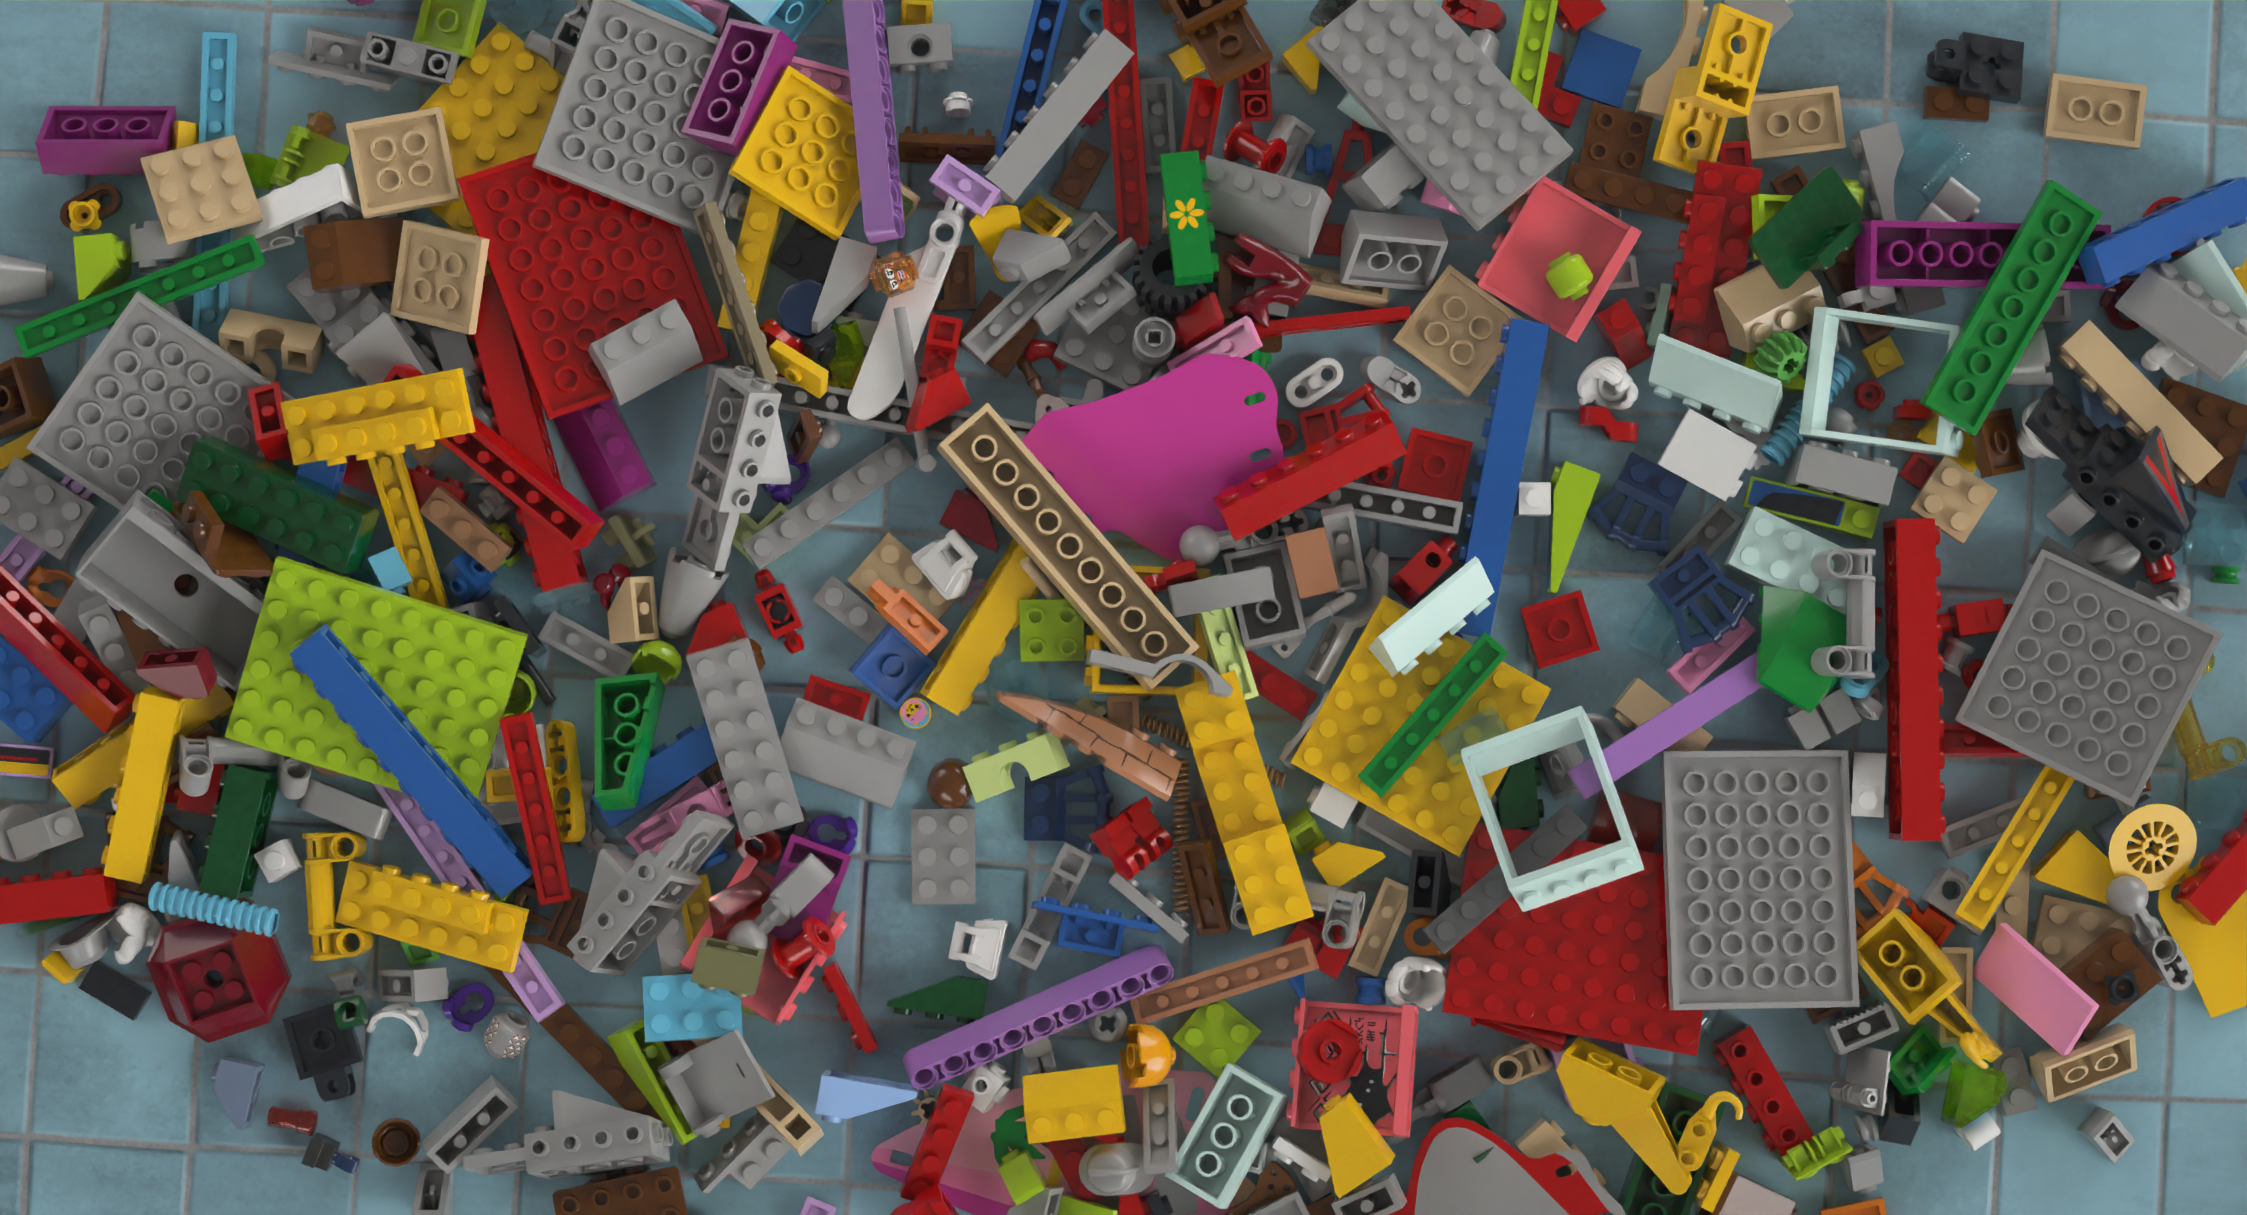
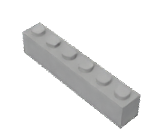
(1058, 115)

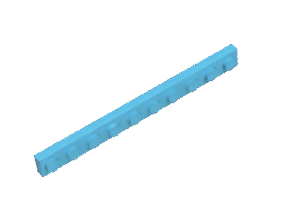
(215, 122)

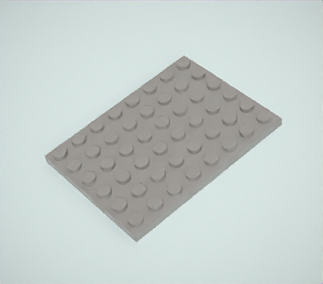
(1759, 879)

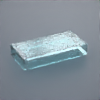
(1472, 731)

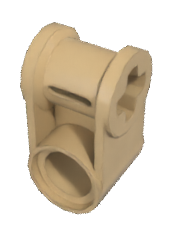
(1523, 1061)

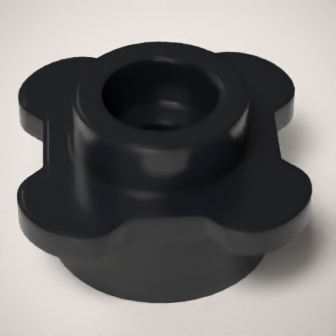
(2130, 990)

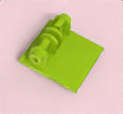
(305, 155)
(1050, 631)
(1824, 1149)

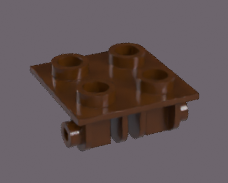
(1615, 140)

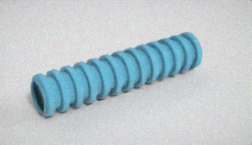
(1788, 434)
(213, 909)

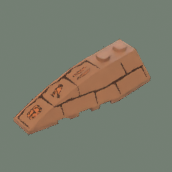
(1116, 746)

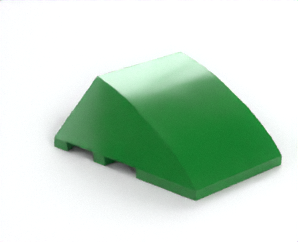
(1791, 631)

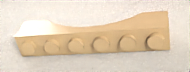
(1657, 87)
(785, 1115)

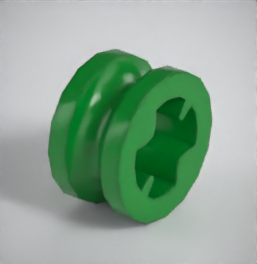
(2225, 574)

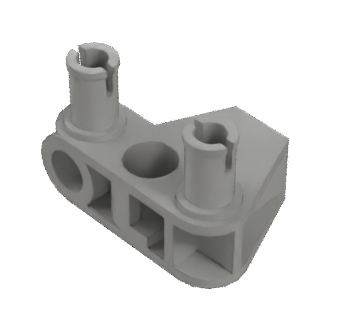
(559, 48)

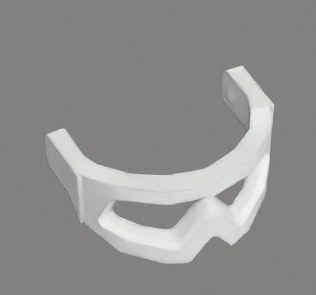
(407, 1012)

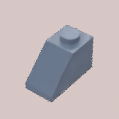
(237, 1088)

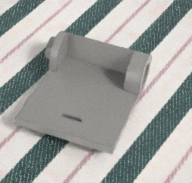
(715, 1082)

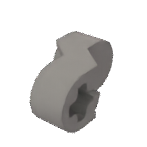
(1403, 387)
(1036, 1049)

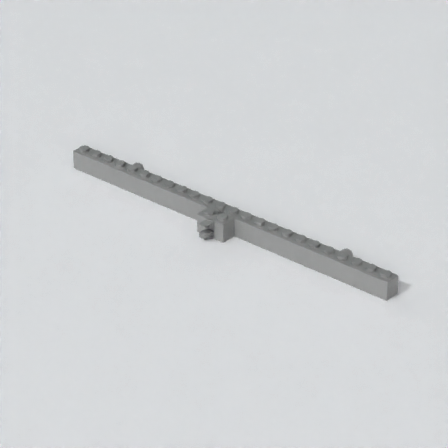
(1368, 501)

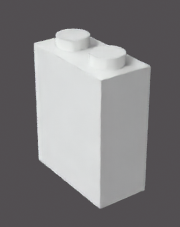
(1708, 455)

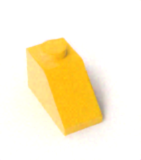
(1343, 861)

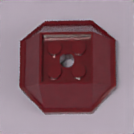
(212, 1009)

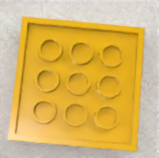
(804, 154)

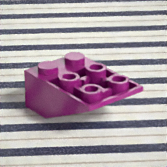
(823, 903)

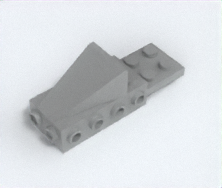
(363, 331)
(741, 448)
(640, 894)
(585, 1141)

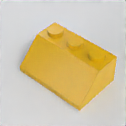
(1073, 1104)

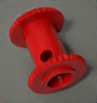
(1242, 143)
(792, 954)

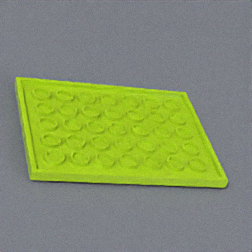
(433, 662)

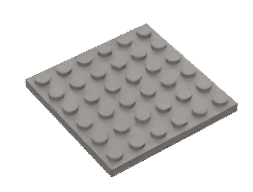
(625, 114)
(144, 404)
(2088, 677)

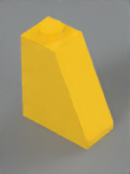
(2075, 867)
(1352, 1144)

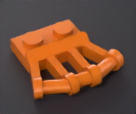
(1863, 871)

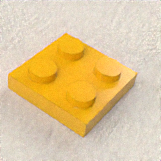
(1716, 1175)

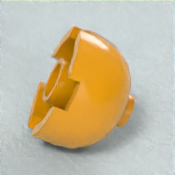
(1146, 1056)

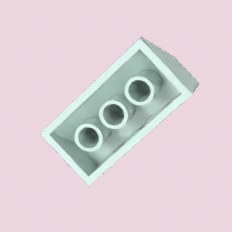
(2210, 270)
(1432, 618)

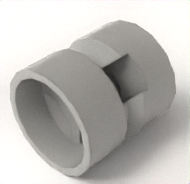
(1153, 342)

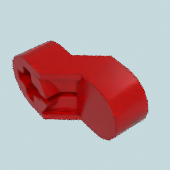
(1487, 14)
(1602, 418)

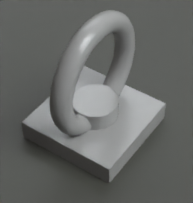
(1559, 761)

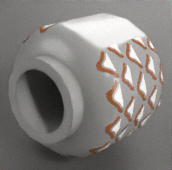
(506, 1035)

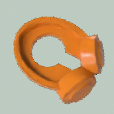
(42, 575)
(1428, 950)

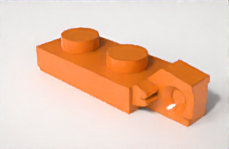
(907, 616)

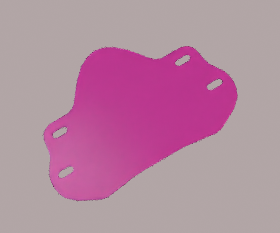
(1162, 449)

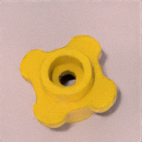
(77, 209)

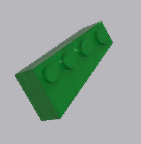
(624, 733)

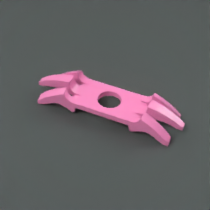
(711, 799)

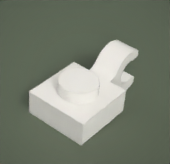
(1869, 297)

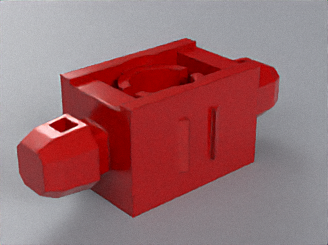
(765, 581)
(1975, 618)

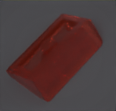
(737, 903)

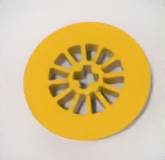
(2179, 857)

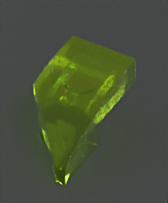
(849, 351)

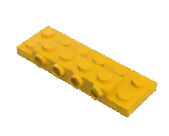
(378, 418)
(432, 915)

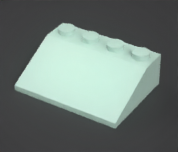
(1715, 385)

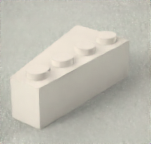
(310, 200)

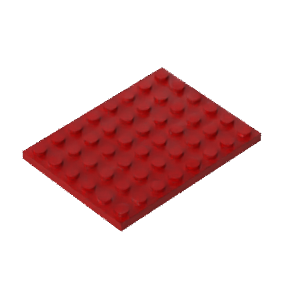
(576, 272)
(1575, 964)

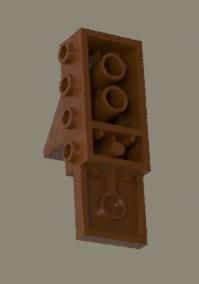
(1219, 35)

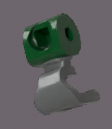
(350, 1008)

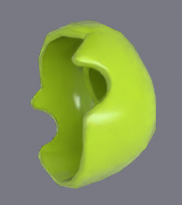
(658, 657)
(522, 695)

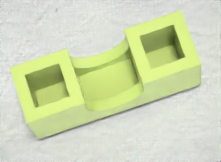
(991, 774)

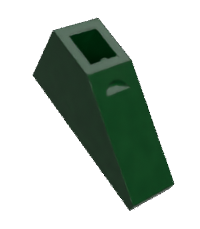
(1517, 796)
(953, 996)

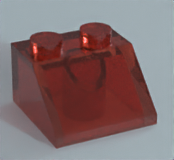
(1642, 816)

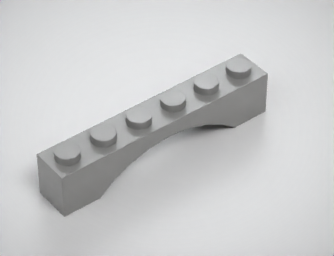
(1879, 156)

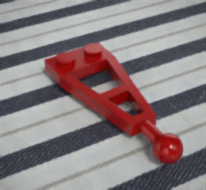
(1330, 235)

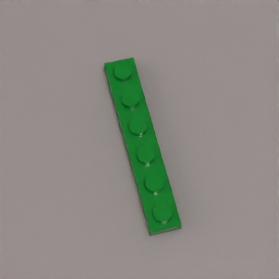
(1432, 714)

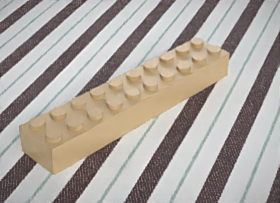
(1064, 543)

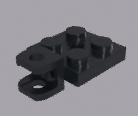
(1965, 66)
(320, 1063)

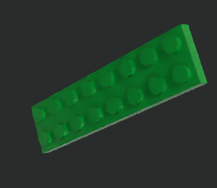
(2011, 307)

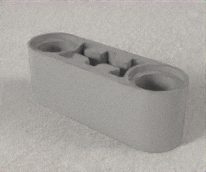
(346, 809)

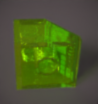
(1971, 1092)

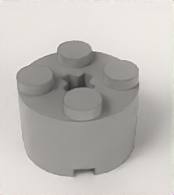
(151, 250)

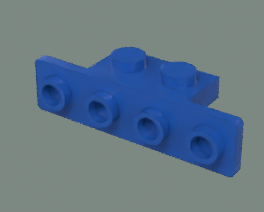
(1090, 930)

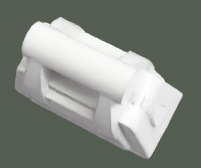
(945, 567)
(985, 946)

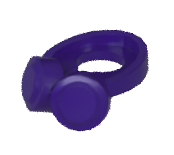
(786, 492)
(840, 824)
(453, 1003)

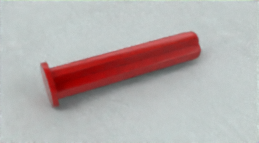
(1547, 1039)

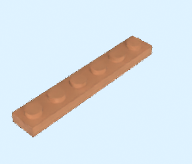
(1225, 981)

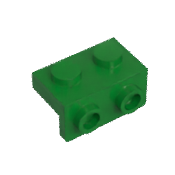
(1918, 1061)

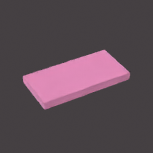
(2034, 989)

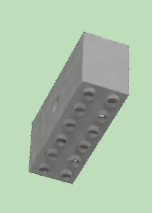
(136, 572)

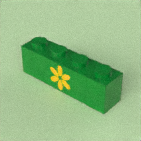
(1187, 218)

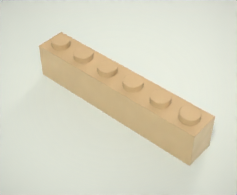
(2135, 400)

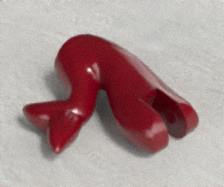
(1267, 263)

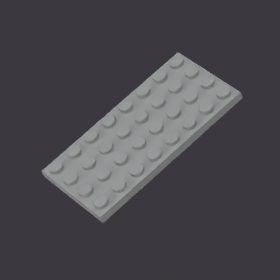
(1441, 102)

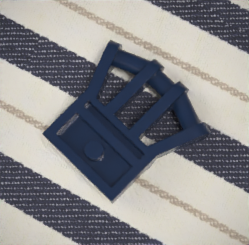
(1649, 486)
(1688, 580)
(1046, 807)

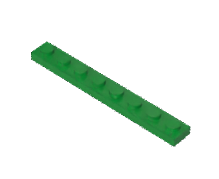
(160, 287)

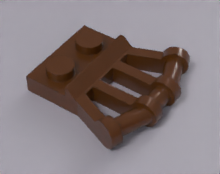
(158, 870)
(564, 923)

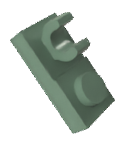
(1661, 318)

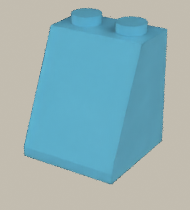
(787, 15)

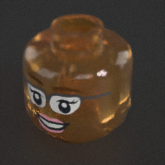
(894, 274)

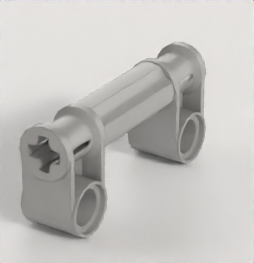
(1855, 658)
(199, 755)
(1326, 900)

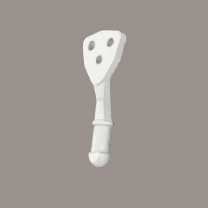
(1329, 609)

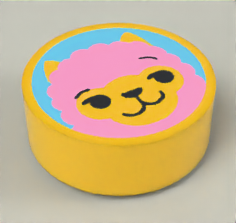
(915, 713)

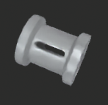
(1955, 656)

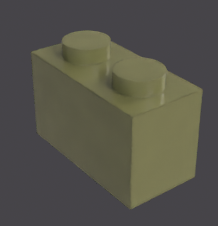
(728, 966)

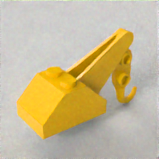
(1917, 978)
(1624, 1094)

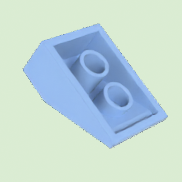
(851, 1095)

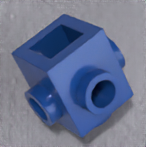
(467, 578)

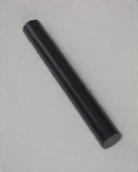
(541, 687)

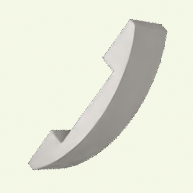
(1042, 925)

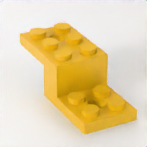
(1713, 90)

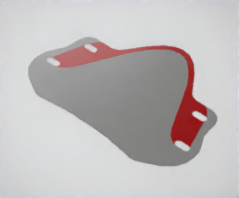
(1503, 1183)

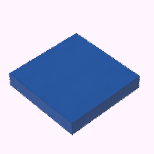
(1600, 69)
(892, 667)

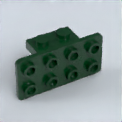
(1809, 229)

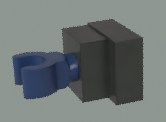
(323, 1153)

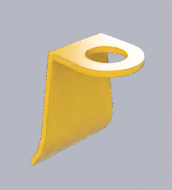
(992, 227)

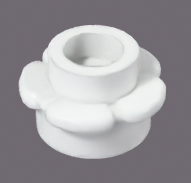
(958, 105)
(736, 205)

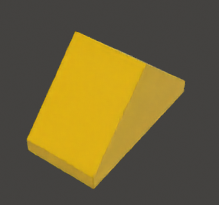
(1303, 62)

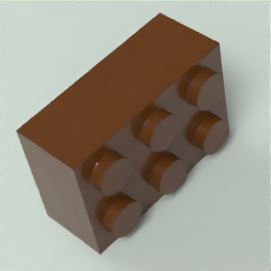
(2106, 956)

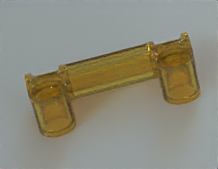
(2201, 757)

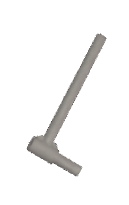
(925, 461)

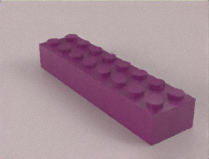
(1942, 254)

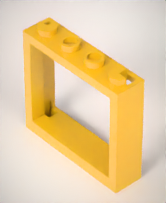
(1093, 673)

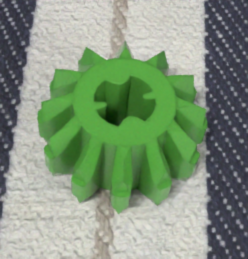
(1781, 356)

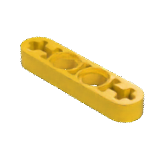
(569, 780)

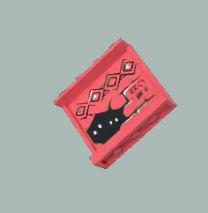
(1384, 1077)

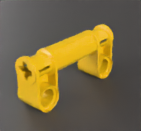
(327, 939)

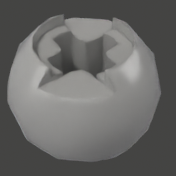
(1840, 421)
(1107, 1035)

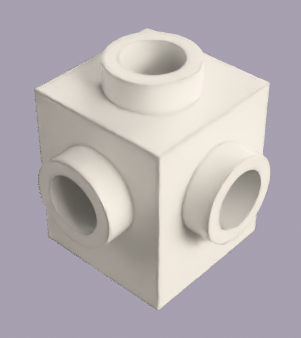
(996, 1089)

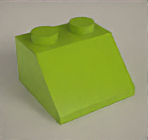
(101, 263)

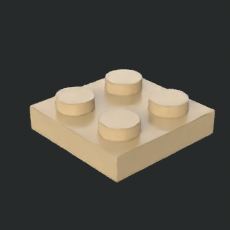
(1953, 498)

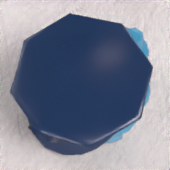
(798, 307)

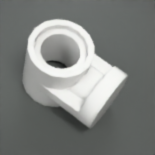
(1979, 1131)

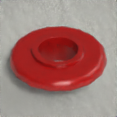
(771, 844)

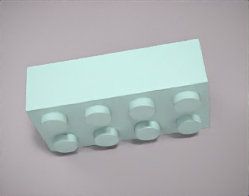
(1782, 556)
(1227, 1135)

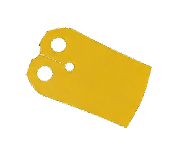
(2213, 952)

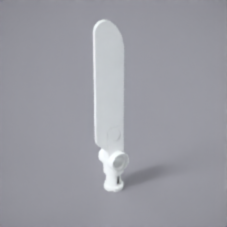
(882, 368)

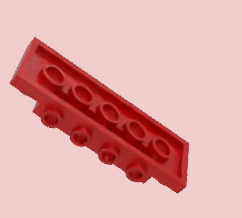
(1712, 251)

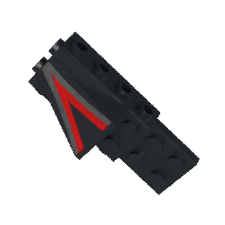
(2129, 483)

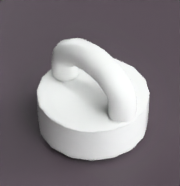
(1868, 706)

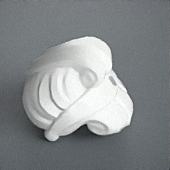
(2168, 359)
(1607, 384)
(133, 929)
(1416, 982)

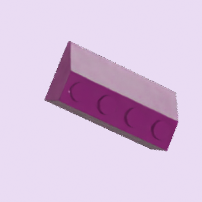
(737, 84)
(103, 138)
(605, 453)

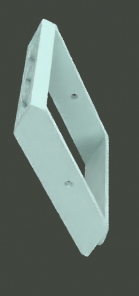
(1819, 377)
(1572, 874)

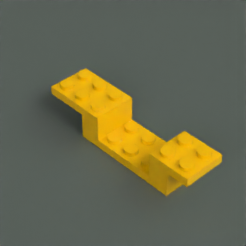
(1243, 805)

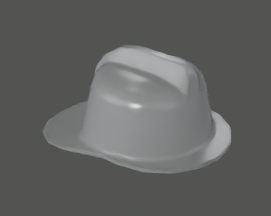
(2108, 552)
(86, 942)
(1114, 1169)

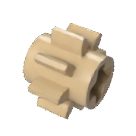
(921, 1109)

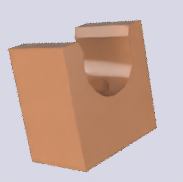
(1311, 563)

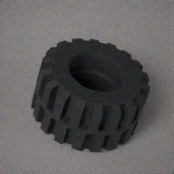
(1155, 295)

